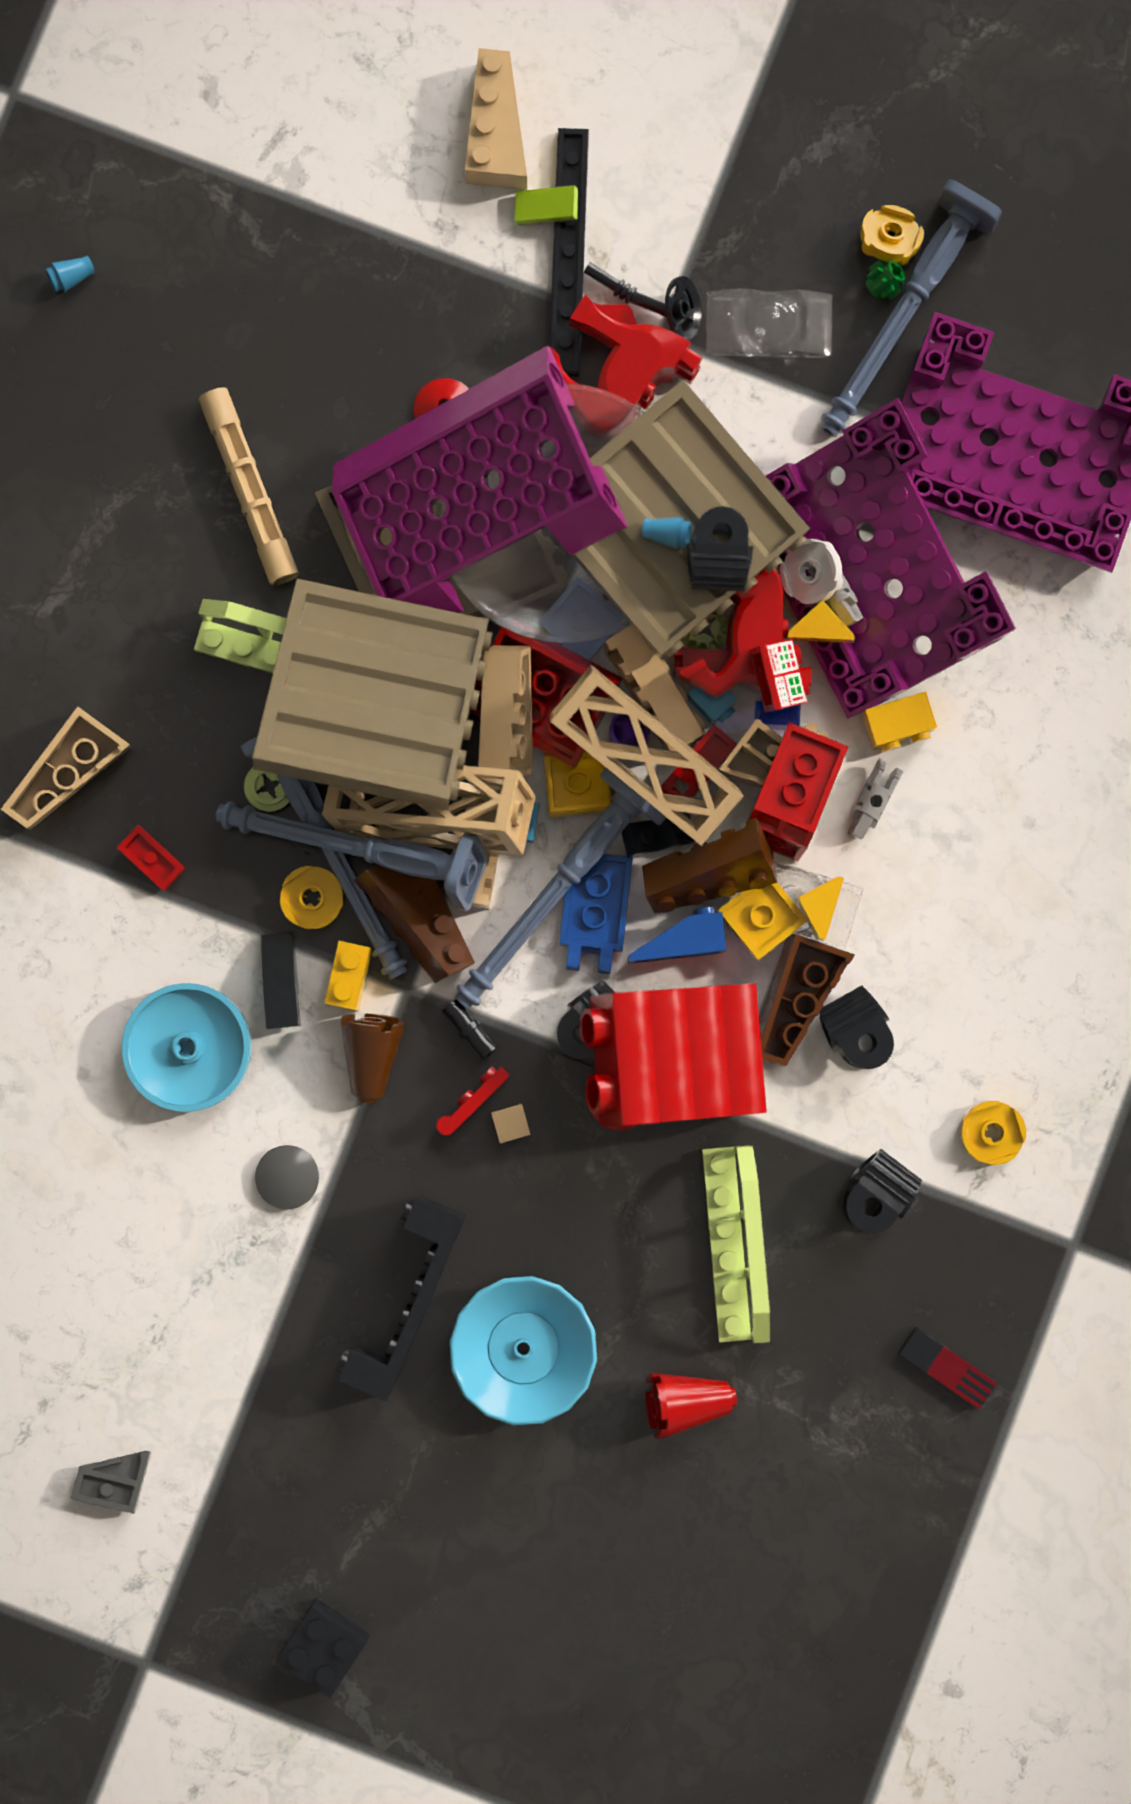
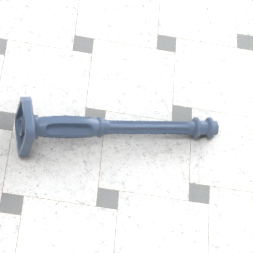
(965, 212)
(309, 806)
(577, 863)
(459, 870)

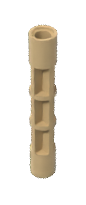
(248, 486)

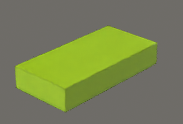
(546, 205)

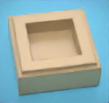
(510, 1123)

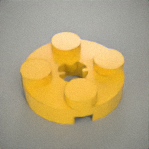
(887, 248)
(316, 880)
(983, 1148)

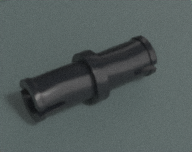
(470, 1029)

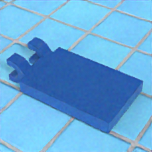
(597, 912)

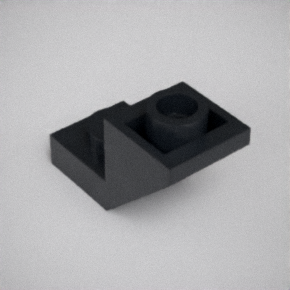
(648, 837)

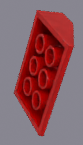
(552, 676)

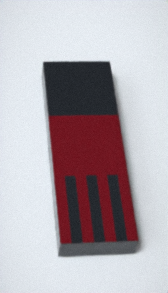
(947, 1368)

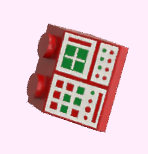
(780, 675)

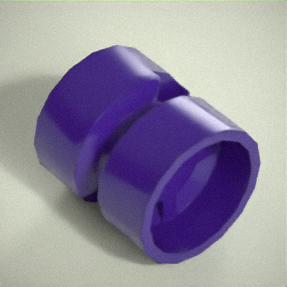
(622, 731)

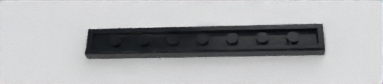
(569, 249)

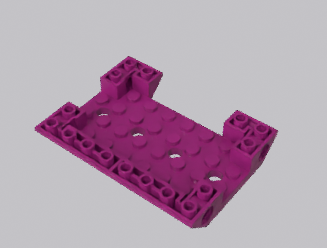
(449, 459)
(1005, 483)
(905, 547)

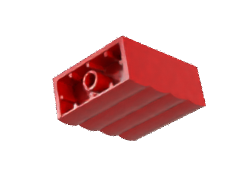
(674, 1054)

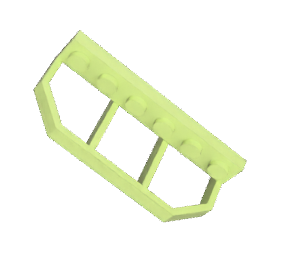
(235, 644)
(727, 1244)

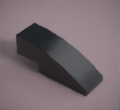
(280, 980)

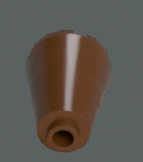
(370, 1052)

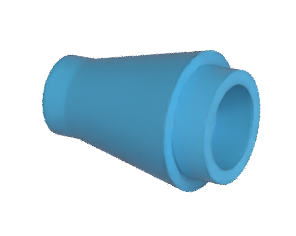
(68, 273)
(668, 531)

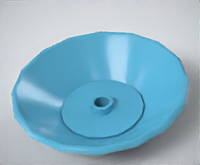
(514, 1384)

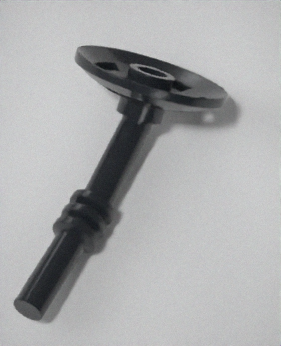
(675, 308)

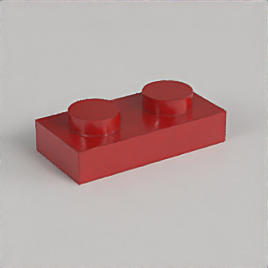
(151, 857)

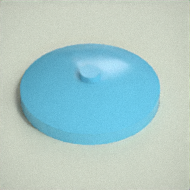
(186, 1047)

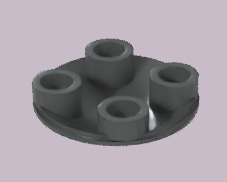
(287, 1177)

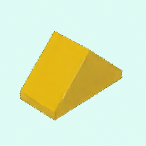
(821, 625)
(820, 905)

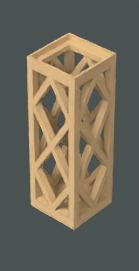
(506, 795)
(710, 811)

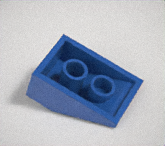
(691, 937)

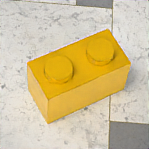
(899, 721)
(348, 975)

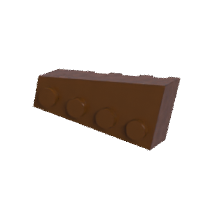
(711, 871)
(420, 917)
(797, 994)

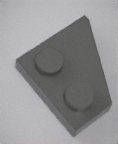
(113, 1482)

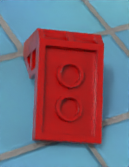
(797, 789)

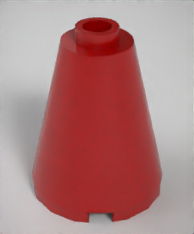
(686, 1402)

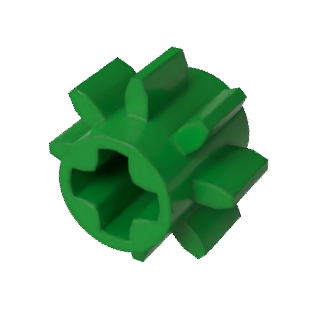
(885, 279)

